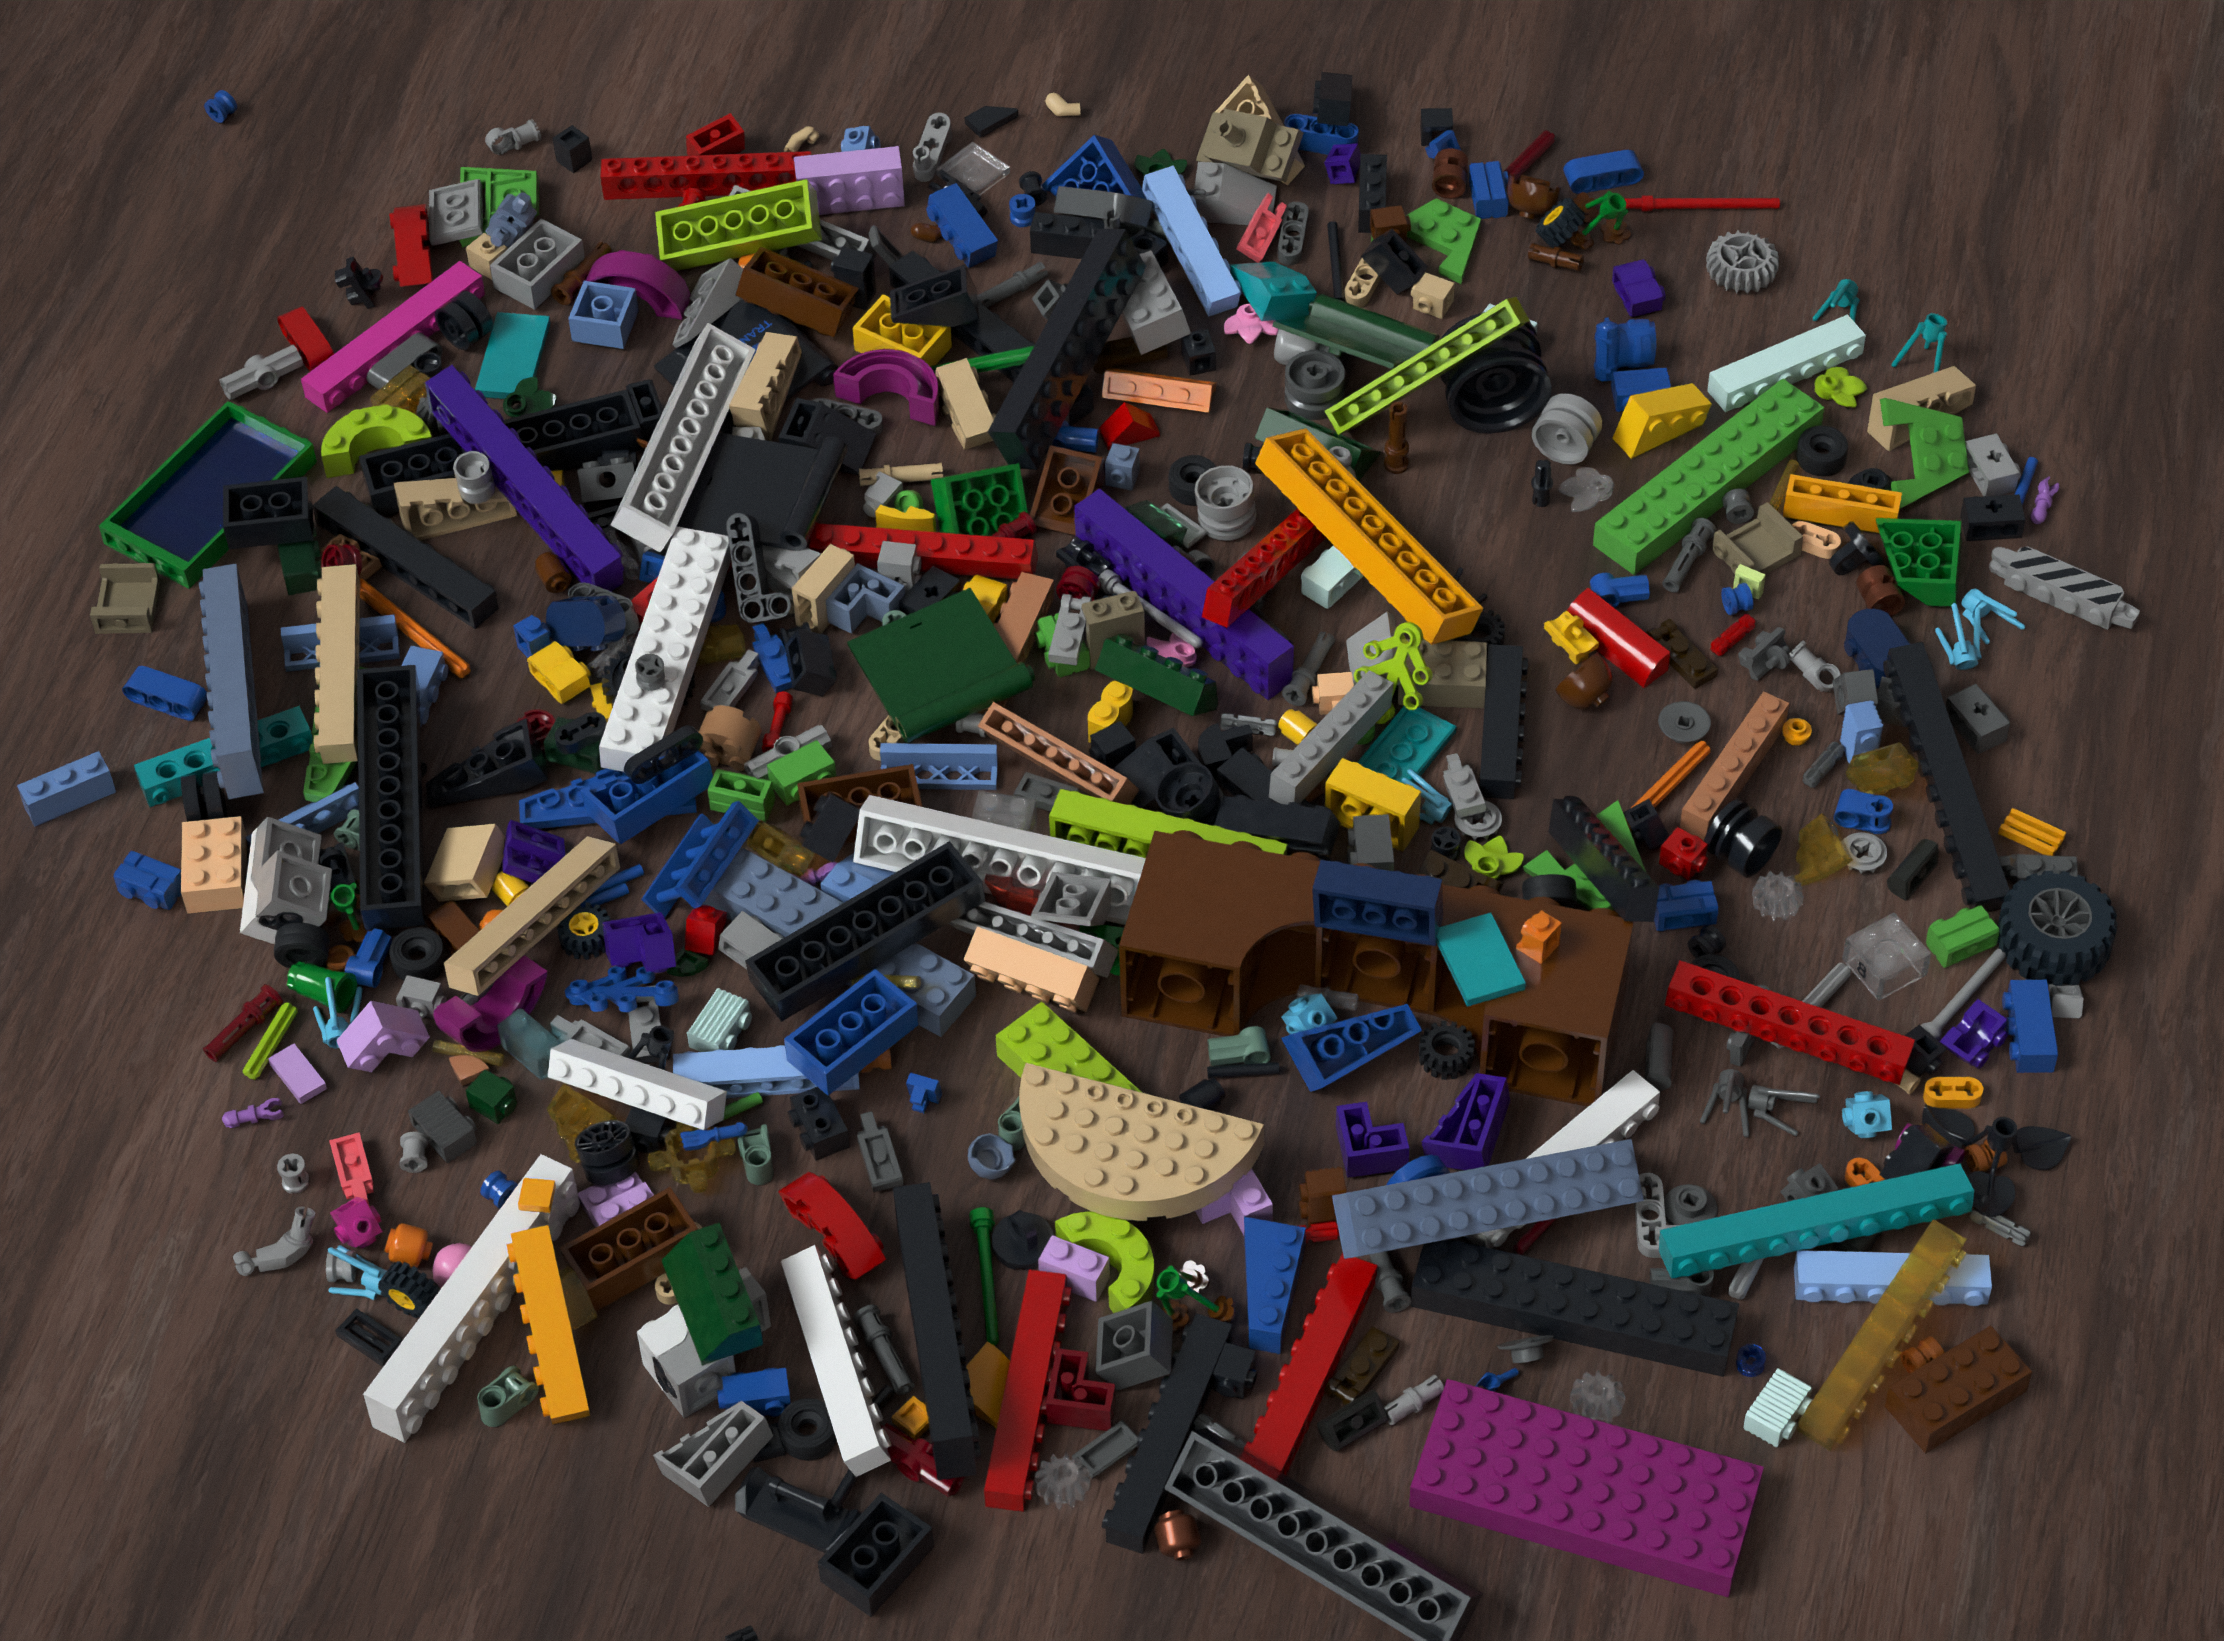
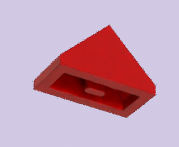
(1128, 426)

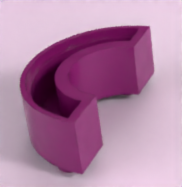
(649, 276)
(890, 372)
(477, 1024)

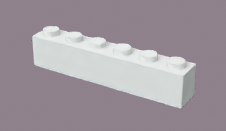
(637, 1084)

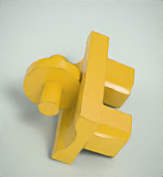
(1572, 636)

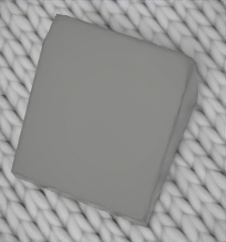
(2066, 1001)

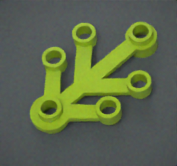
(1397, 666)

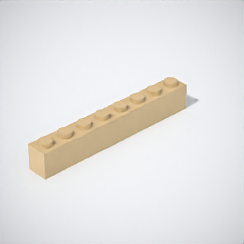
(338, 664)
(531, 916)

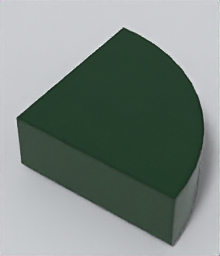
(688, 964)

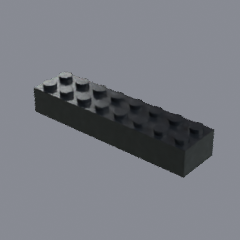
(865, 931)

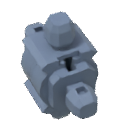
(511, 220)

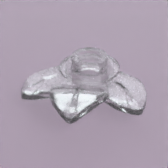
(1587, 488)

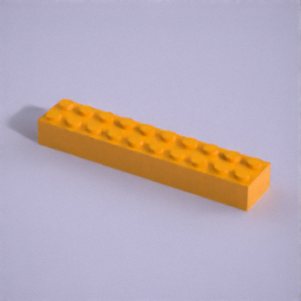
(1368, 536)

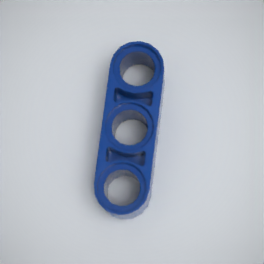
(1321, 137)
(1603, 171)
(165, 693)

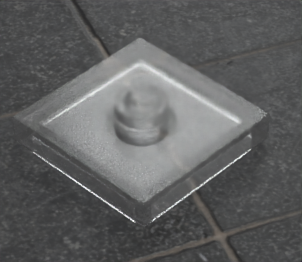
(975, 168)

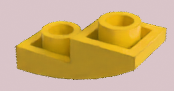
(912, 519)

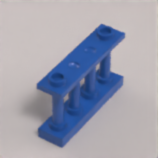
(700, 859)

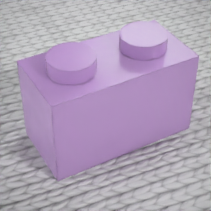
(1085, 1269)

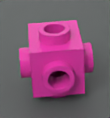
(356, 1223)

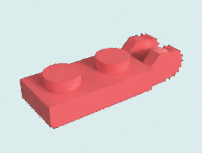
(1261, 230)

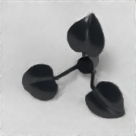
(2039, 1149)

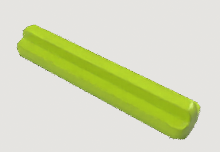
(270, 1041)

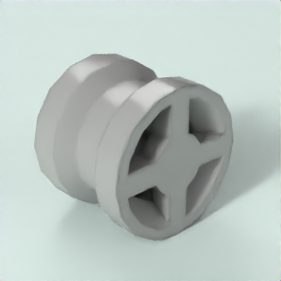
(340, 1269)

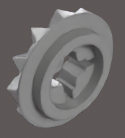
(1491, 822)
(1859, 843)

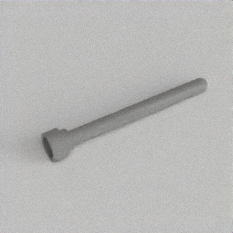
(1112, 584)
(1964, 994)

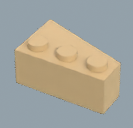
(965, 403)

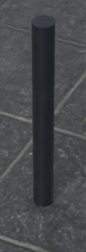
(1335, 258)

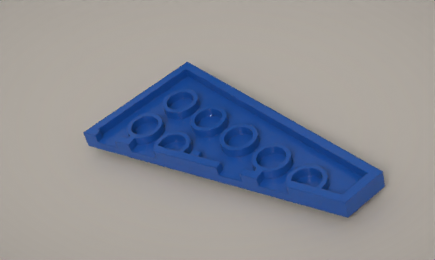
(567, 807)

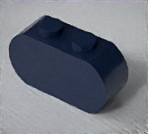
(586, 622)
(1869, 639)

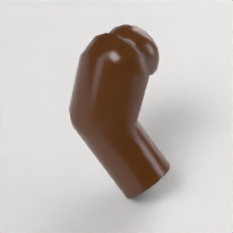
(926, 232)

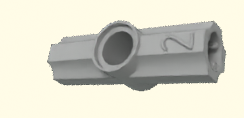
(261, 372)
(784, 745)

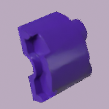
(1976, 1034)

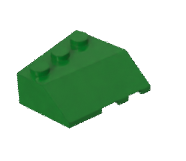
(979, 500)
(1924, 557)

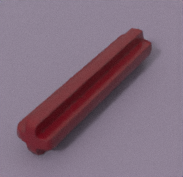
(1531, 154)

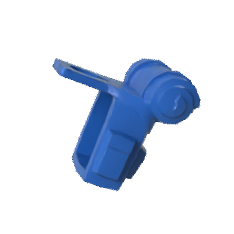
(1623, 345)

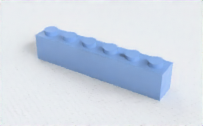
(1191, 241)
(748, 1071)
(1867, 1275)

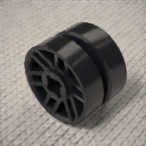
(464, 320)
(203, 799)
(607, 1152)

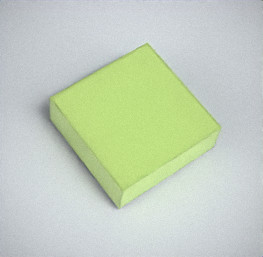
(1753, 578)

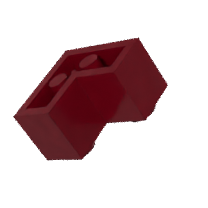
(1075, 1399)

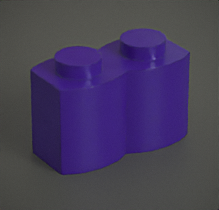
(1638, 287)

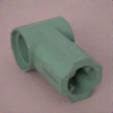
(1247, 1047)

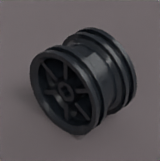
(1500, 384)

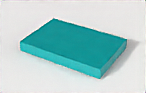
(1479, 959)

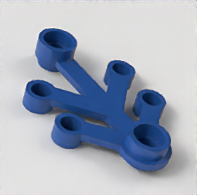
(622, 992)

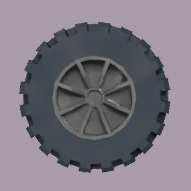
(2057, 928)

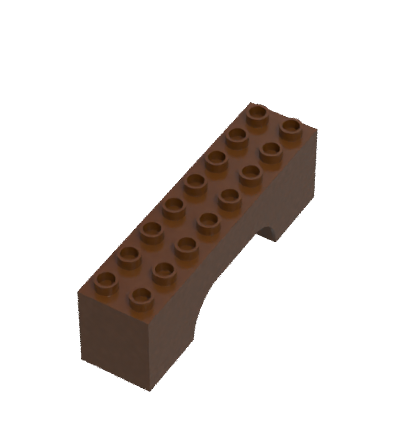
(1235, 929)

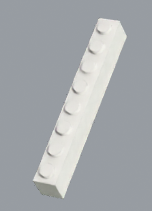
(1603, 1122)
(836, 1361)

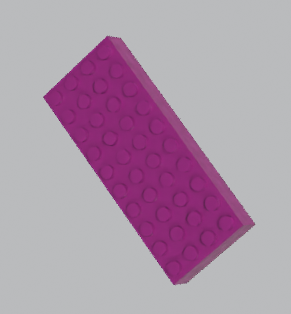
(1586, 1487)

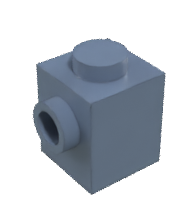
(1122, 466)

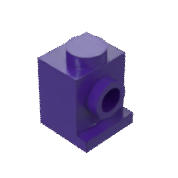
(1343, 163)

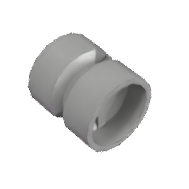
(474, 477)

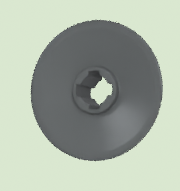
(1684, 721)
(1680, 1213)
(1527, 1348)

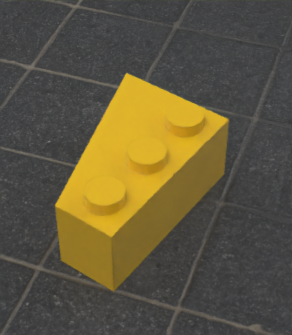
(1660, 417)

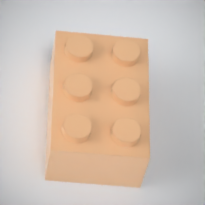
(213, 864)

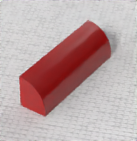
(1621, 639)

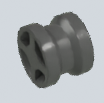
(1738, 506)
(645, 667)

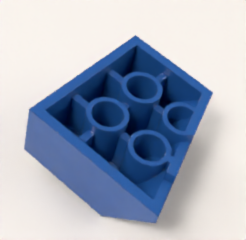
(1096, 167)

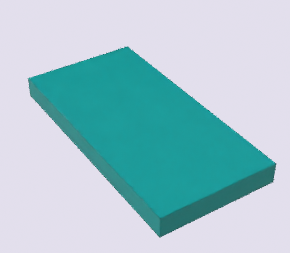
(512, 352)
(1408, 743)

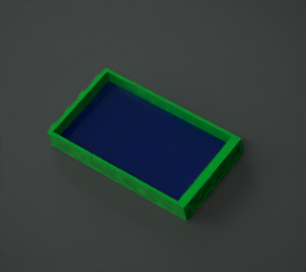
(179, 508)

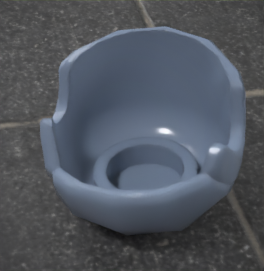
(990, 1156)

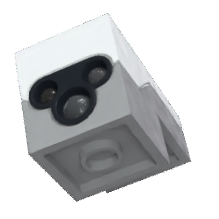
(283, 880)
(673, 1360)

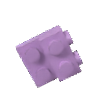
(610, 1200)

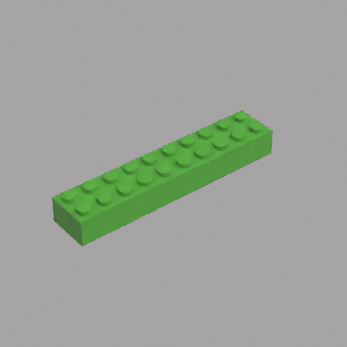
(1698, 480)

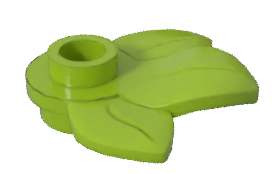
(1839, 386)
(1492, 857)

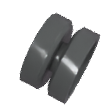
(1313, 383)

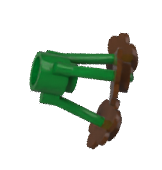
(345, 899)

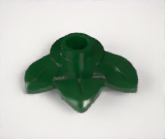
(1157, 162)
(529, 397)

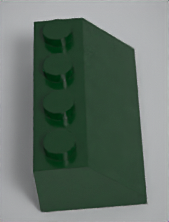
(1282, 421)
(1157, 676)
(712, 1295)

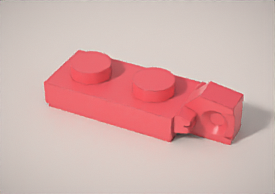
(352, 1166)

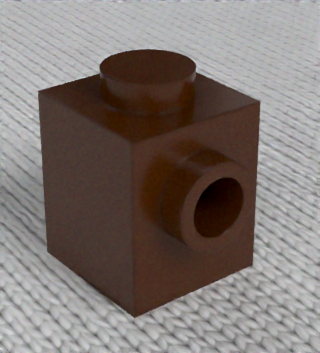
(1389, 217)

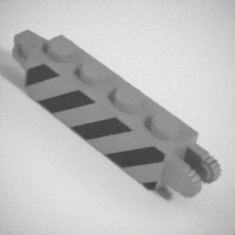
(2063, 586)

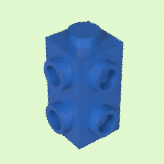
(761, 1390)

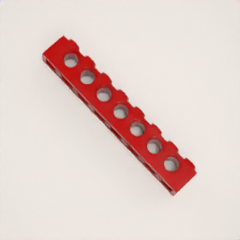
(709, 173)
(1260, 569)
(1789, 1022)

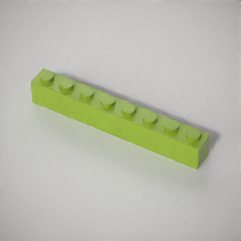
(1427, 365)

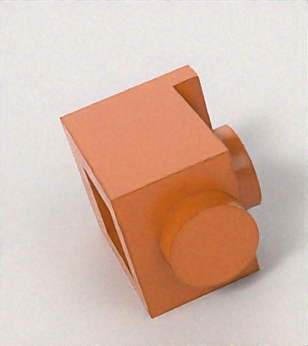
(1540, 936)

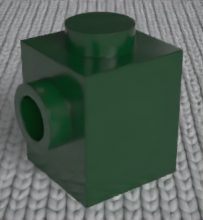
(492, 1096)

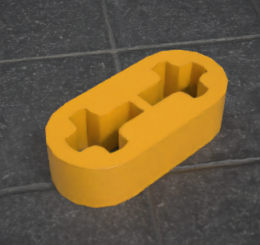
(1953, 1092)

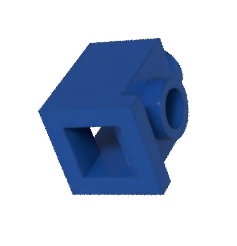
(531, 635)

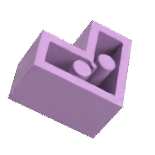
(381, 1031)
(1244, 1200)

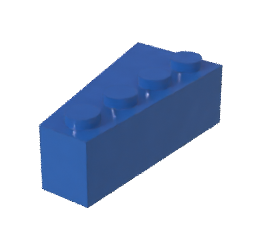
(630, 808)
(1341, 1047)
(1272, 1273)

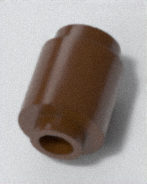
(552, 572)

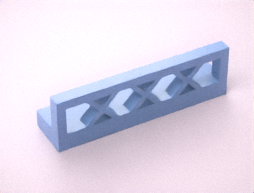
(372, 633)
(943, 758)
(324, 813)

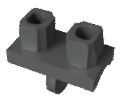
(1769, 653)

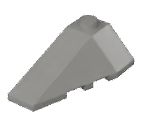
(711, 299)

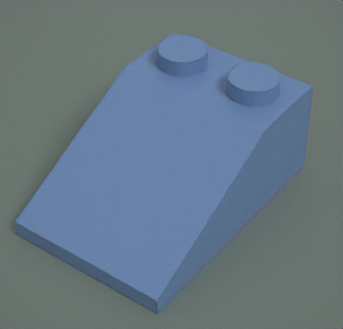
(851, 879)

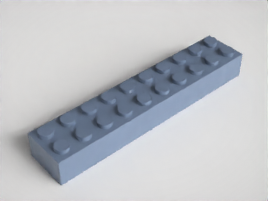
(230, 682)
(790, 903)
(1487, 1198)

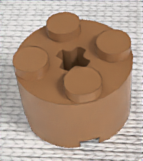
(728, 737)

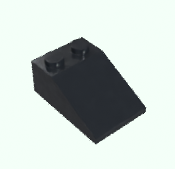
(937, 300)

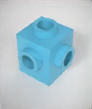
(1308, 1013)
(1867, 1114)

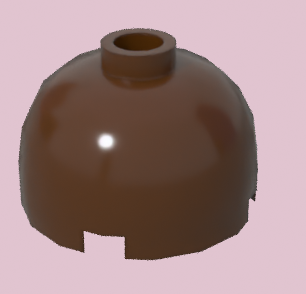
(1531, 195)
(1587, 684)

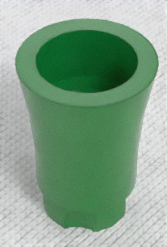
(310, 982)

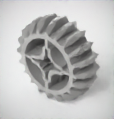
(1742, 261)

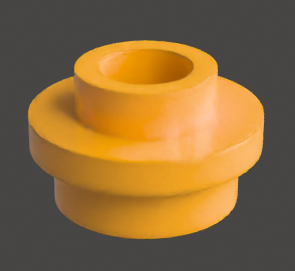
(1796, 731)

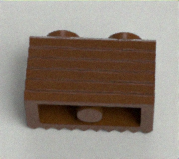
(1317, 1194)

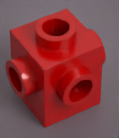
(1683, 854)

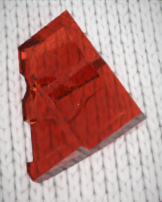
(1011, 897)

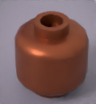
(1177, 1535)

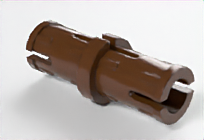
(1556, 257)

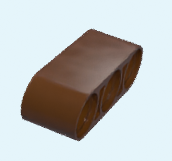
(451, 926)

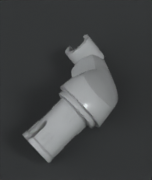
(285, 1252)

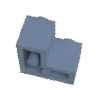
(862, 594)

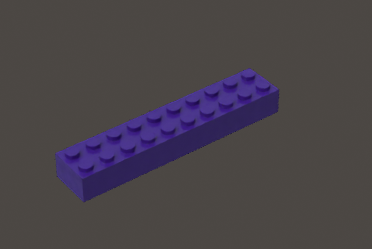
(525, 481)
(1179, 590)

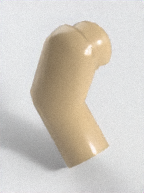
(1061, 107)
(796, 140)

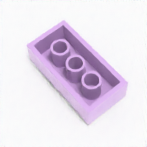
(854, 179)

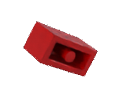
(716, 138)

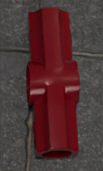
(917, 1461)

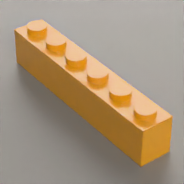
(549, 1324)

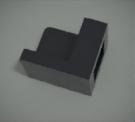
(1434, 120)
(572, 149)

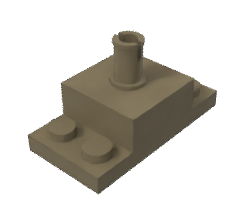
(1250, 144)

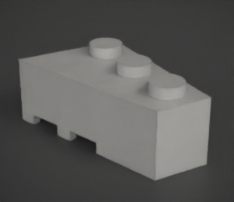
(717, 1453)

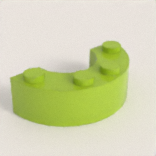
(366, 431)
(1126, 1251)

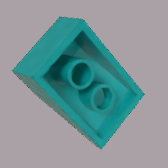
(1274, 289)

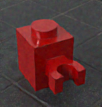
(704, 929)

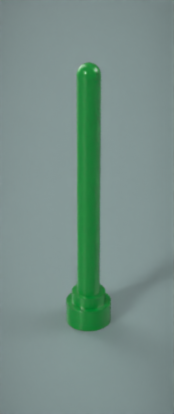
(982, 1222)

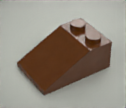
(1065, 482)

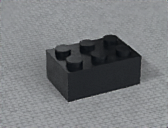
(267, 512)
(876, 1554)

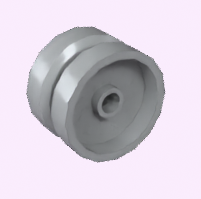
(1567, 428)

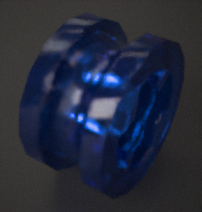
(1751, 1351)

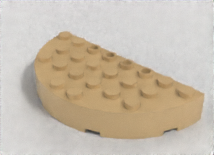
(1131, 1149)

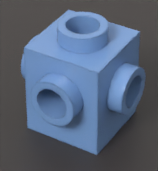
(859, 139)

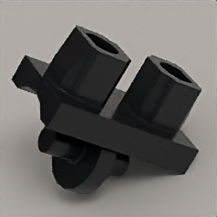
(363, 282)
(1082, 554)
(337, 860)

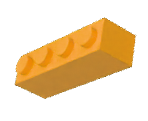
(1839, 503)

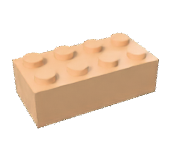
(1031, 969)

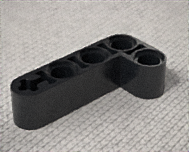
(756, 567)

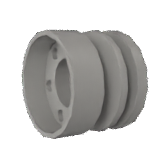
(1225, 502)

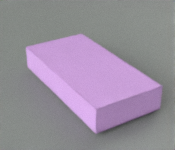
(297, 1073)

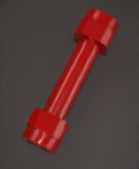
(782, 706)

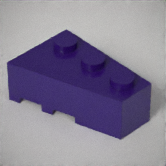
(1472, 1126)

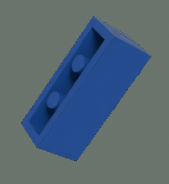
(961, 225)
(2030, 1026)

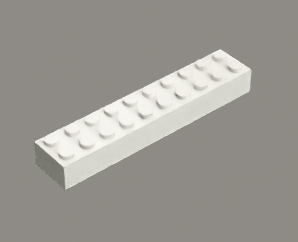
(683, 438)
(675, 632)
(900, 833)
(462, 1310)

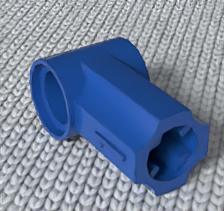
(1077, 438)
(1620, 589)
(369, 959)

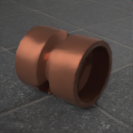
(1450, 173)
(1880, 590)

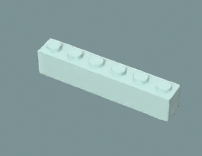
(1790, 360)

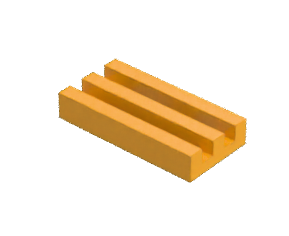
(2034, 830)

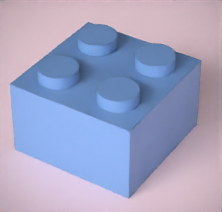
(603, 314)

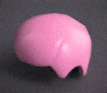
(447, 1261)

